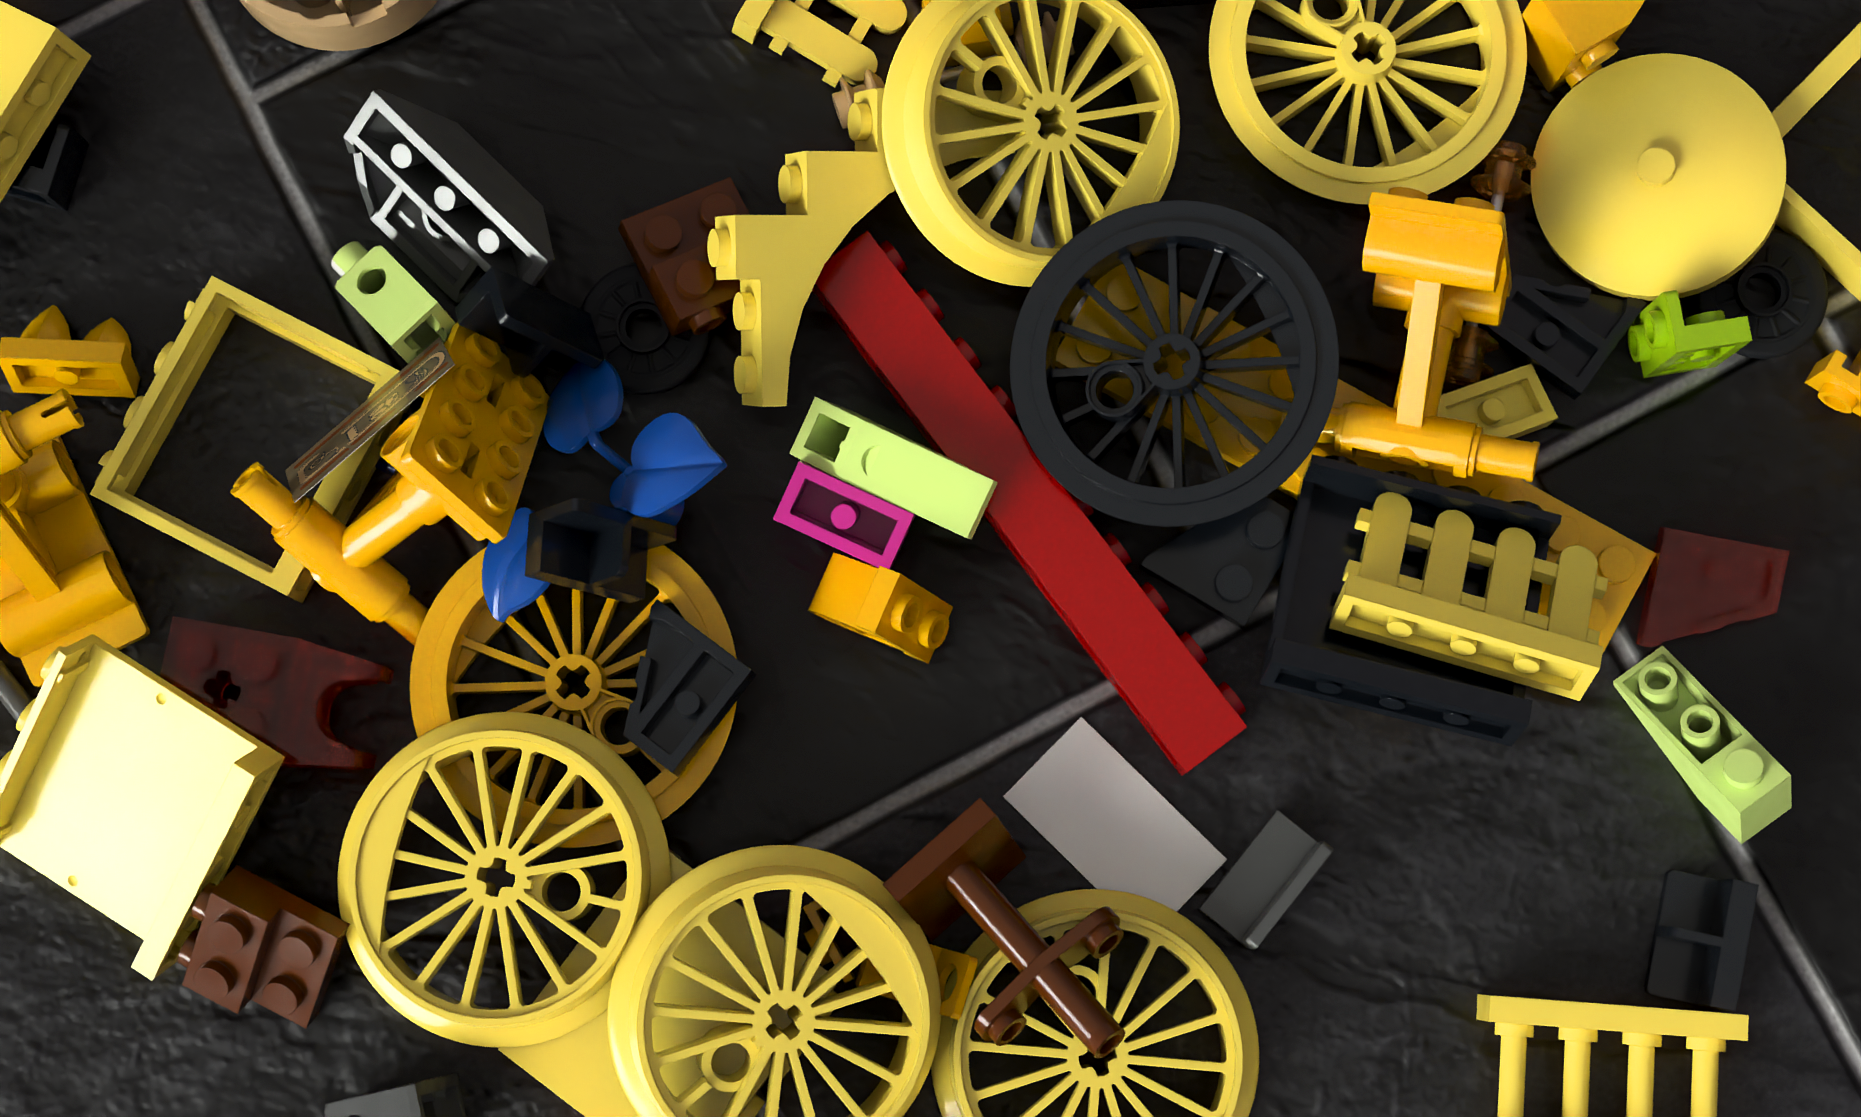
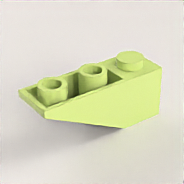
(893, 467)
(1707, 745)

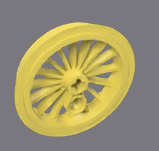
(913, 143)
(1434, 156)
(373, 845)
(856, 904)
(1162, 928)

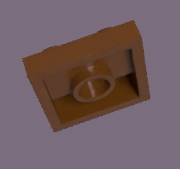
(674, 260)
(261, 948)

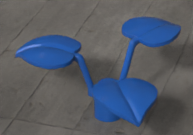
(667, 467)

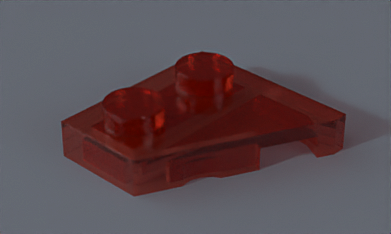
(1707, 583)

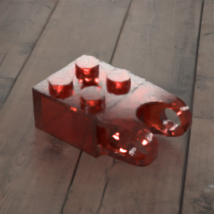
(282, 683)

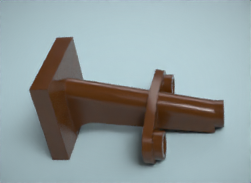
(960, 875)

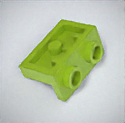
(1669, 347)

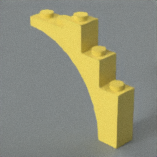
(784, 254)

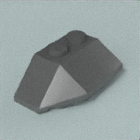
(444, 197)

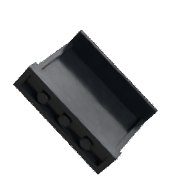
(1369, 675)

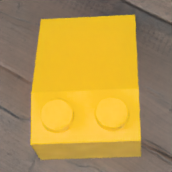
(1574, 36)

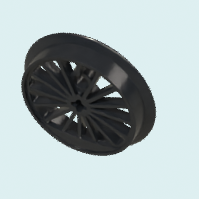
(1293, 312)

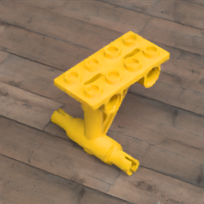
(1443, 270)
(453, 458)
(54, 554)

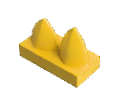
(49, 360)

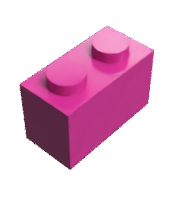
(843, 516)

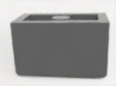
(1264, 880)

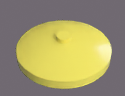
(1658, 176)

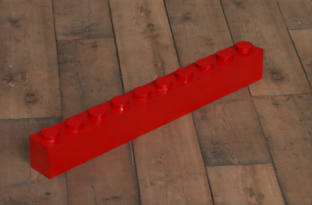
(1029, 509)

